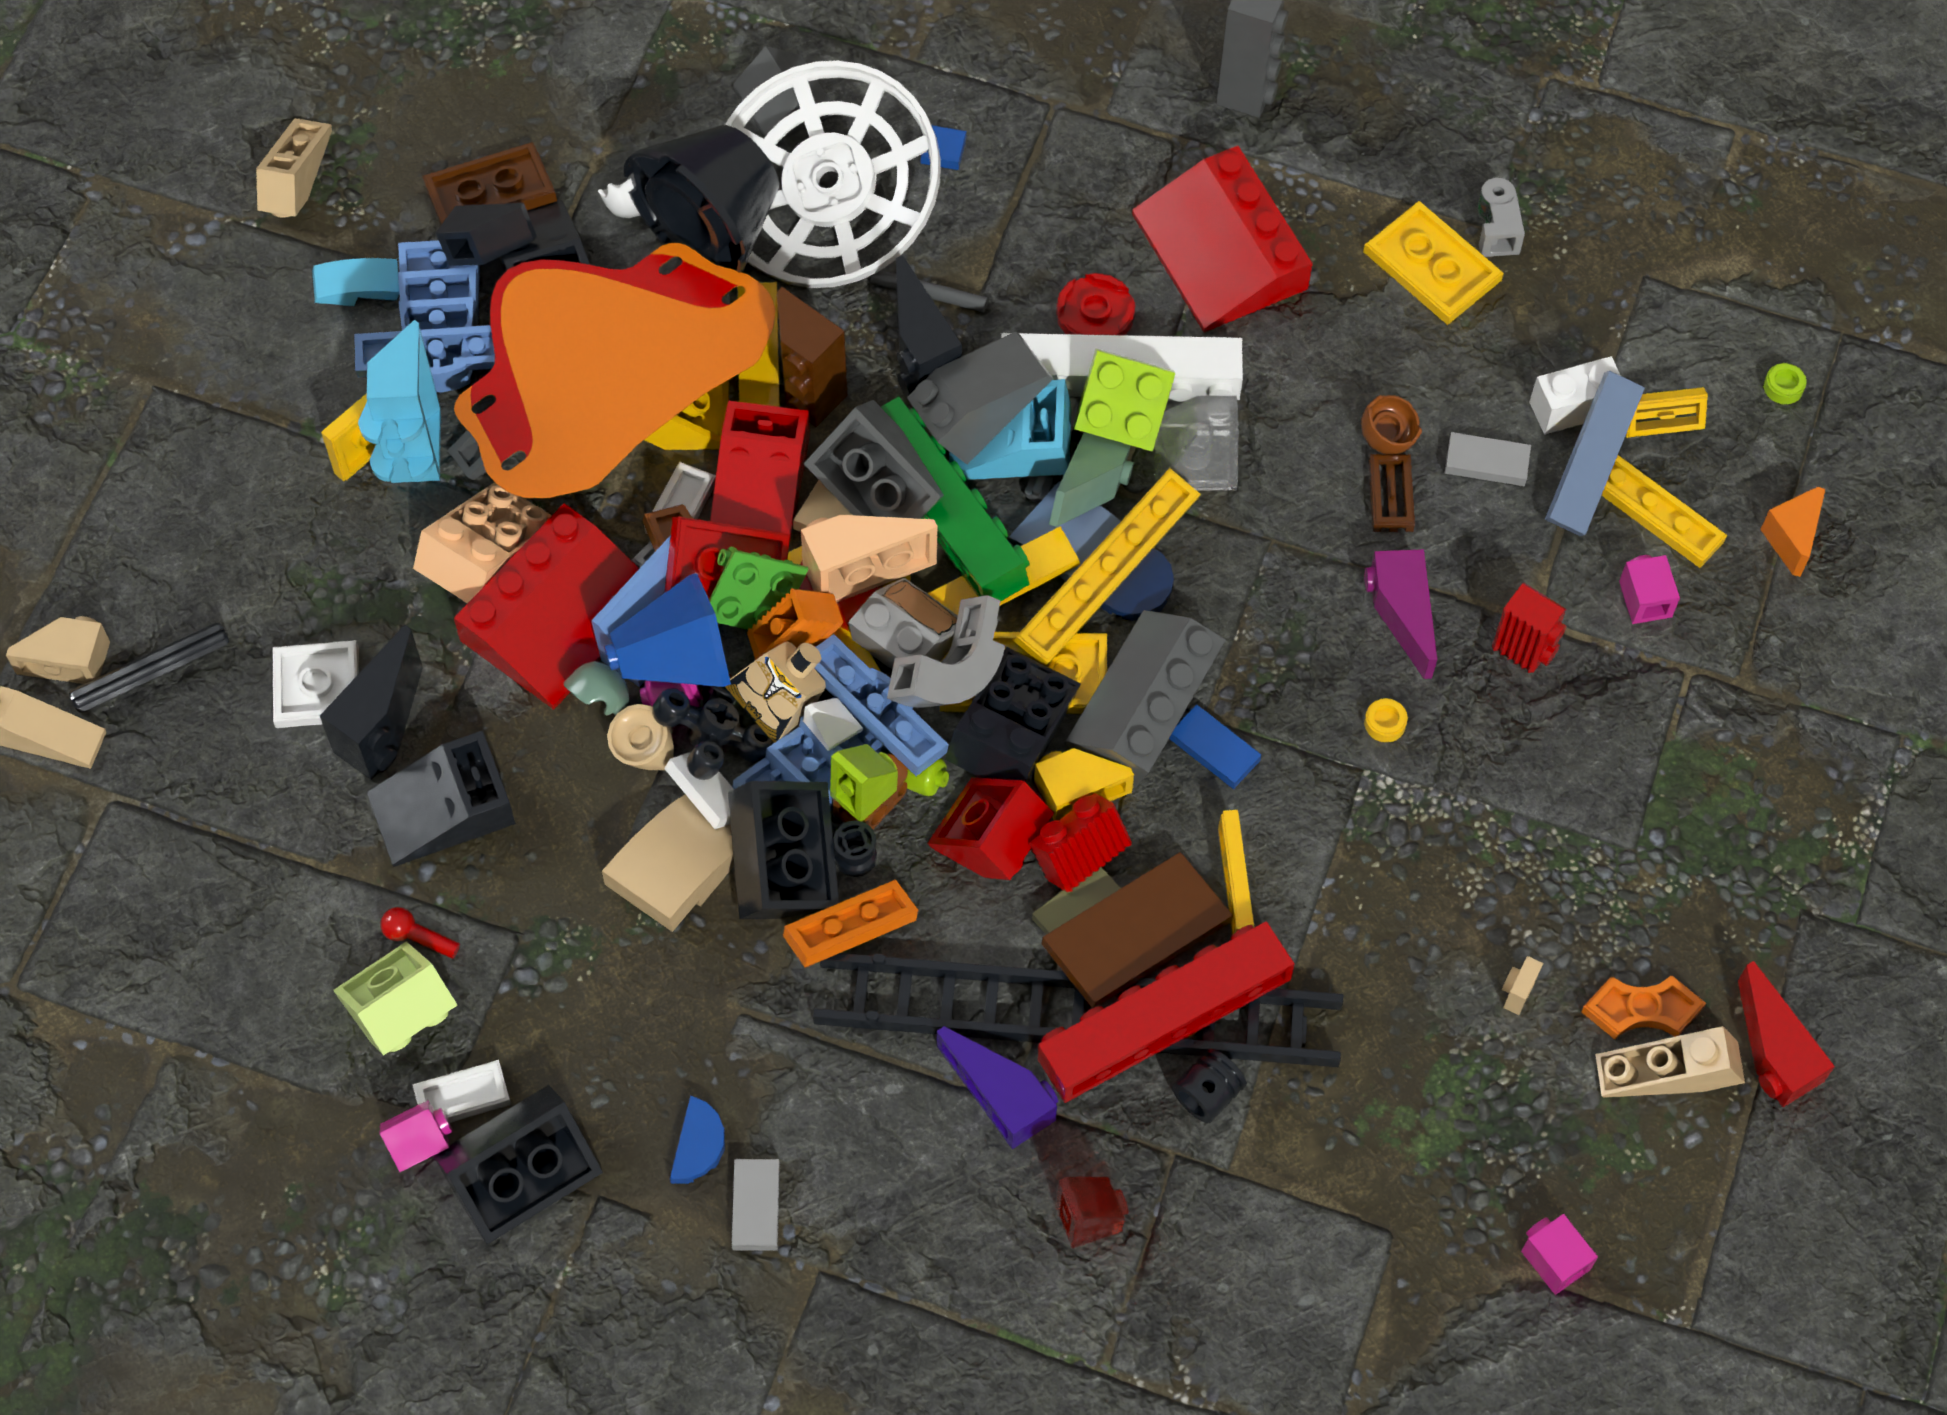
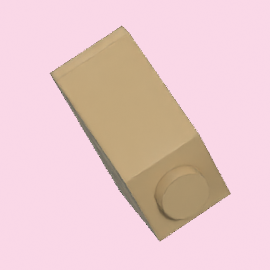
(62, 651)

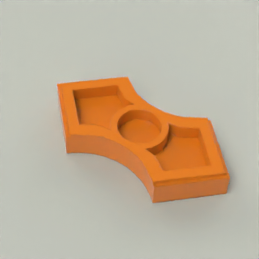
(1626, 1007)

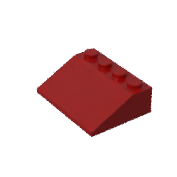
(1224, 240)
(542, 604)

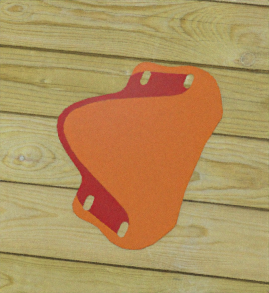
(604, 361)

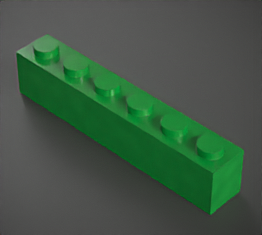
(964, 528)

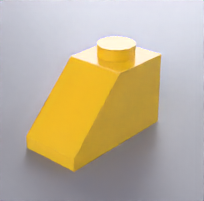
(1076, 774)

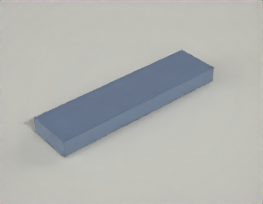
(1594, 453)

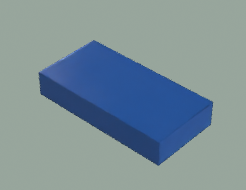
(1215, 746)

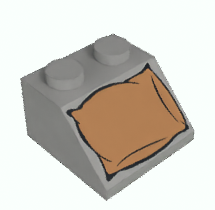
(903, 623)

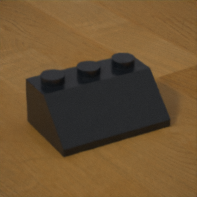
(782, 849)
(518, 1163)

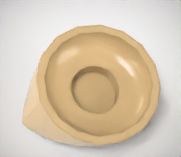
(639, 739)

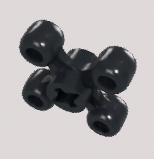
(710, 729)

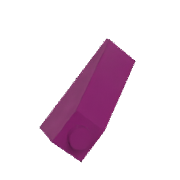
(1404, 604)

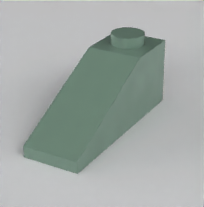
(1091, 477)

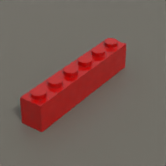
(1164, 1011)

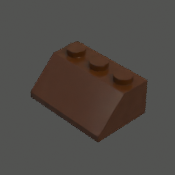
(811, 358)

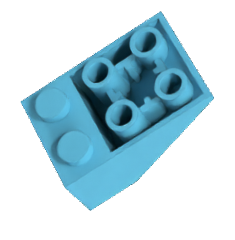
(1031, 443)

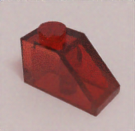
(1090, 1209)

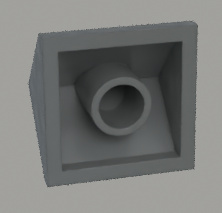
(762, 68)

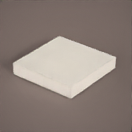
(310, 679)

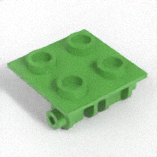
(751, 586)

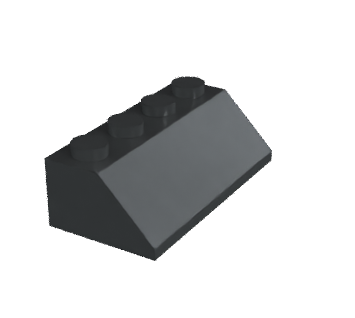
(1251, 55)
(1146, 691)

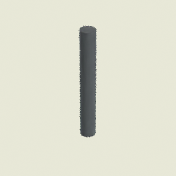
(936, 292)

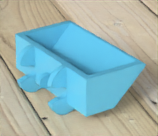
(402, 411)

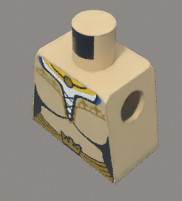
(779, 687)

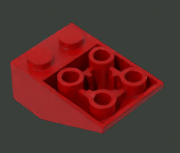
(760, 466)

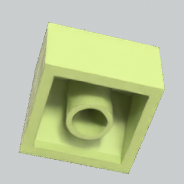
(396, 998)

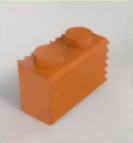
(799, 619)

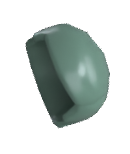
(596, 683)

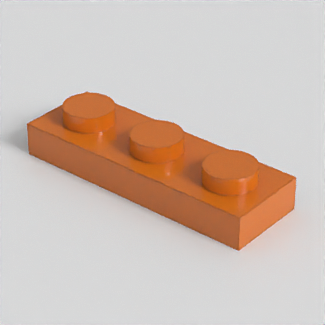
(850, 923)

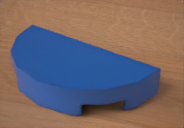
(699, 1143)

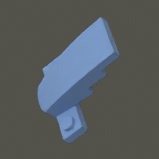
(447, 310)
(884, 722)

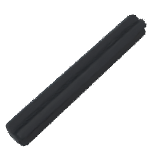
(148, 667)

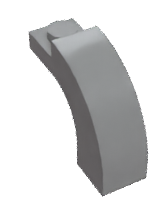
(965, 669)

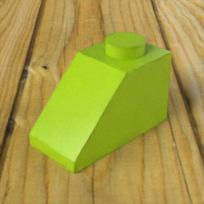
(862, 779)

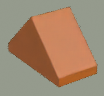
(1793, 527)

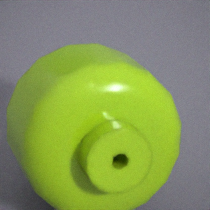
(929, 780)

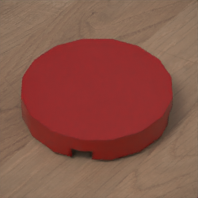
(1095, 306)

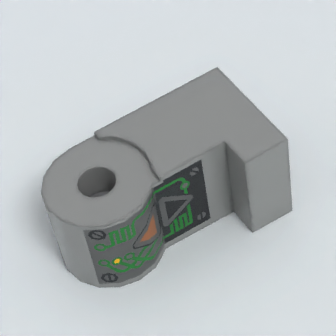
(1503, 224)

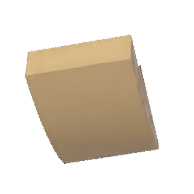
(672, 863)

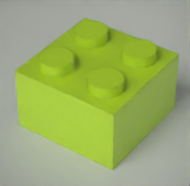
(1124, 399)

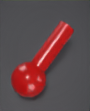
(399, 924)

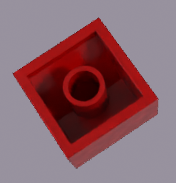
(991, 826)

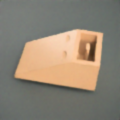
(476, 540)

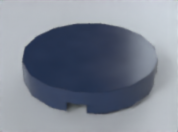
(1144, 589)

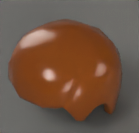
(1390, 424)

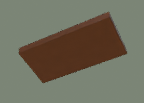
(1136, 930)

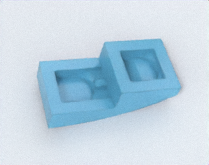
(348, 279)

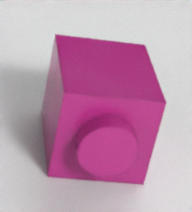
(1649, 589)
(416, 1135)
(1558, 1252)

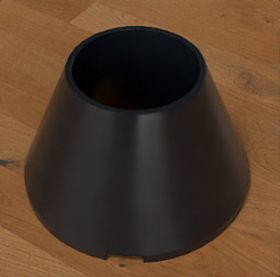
(705, 192)

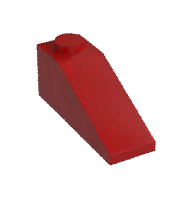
(1781, 1047)

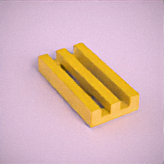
(1666, 406)

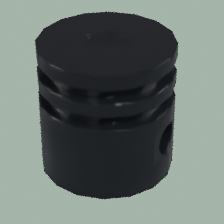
(1209, 1085)

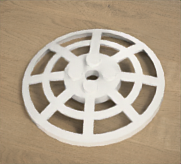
(848, 158)

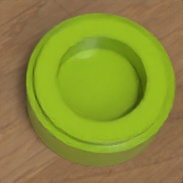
(1785, 383)

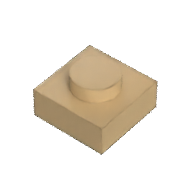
(1520, 983)

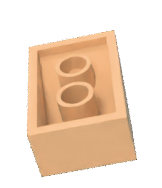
(864, 552)

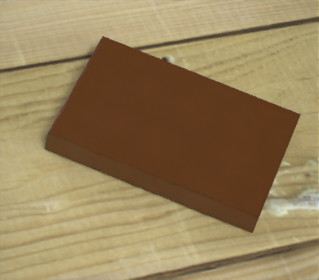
(495, 179)

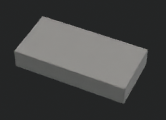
(1487, 459)
(755, 1204)

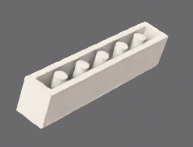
(1201, 363)

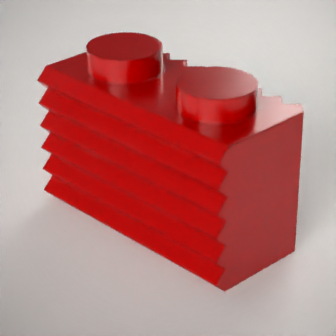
(1530, 629)
(1080, 842)

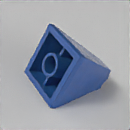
(672, 640)

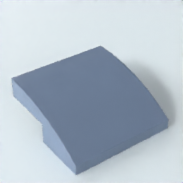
(1083, 532)

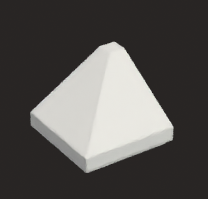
(831, 722)

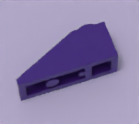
(1003, 1089)

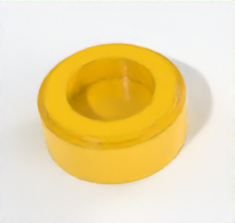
(1385, 720)

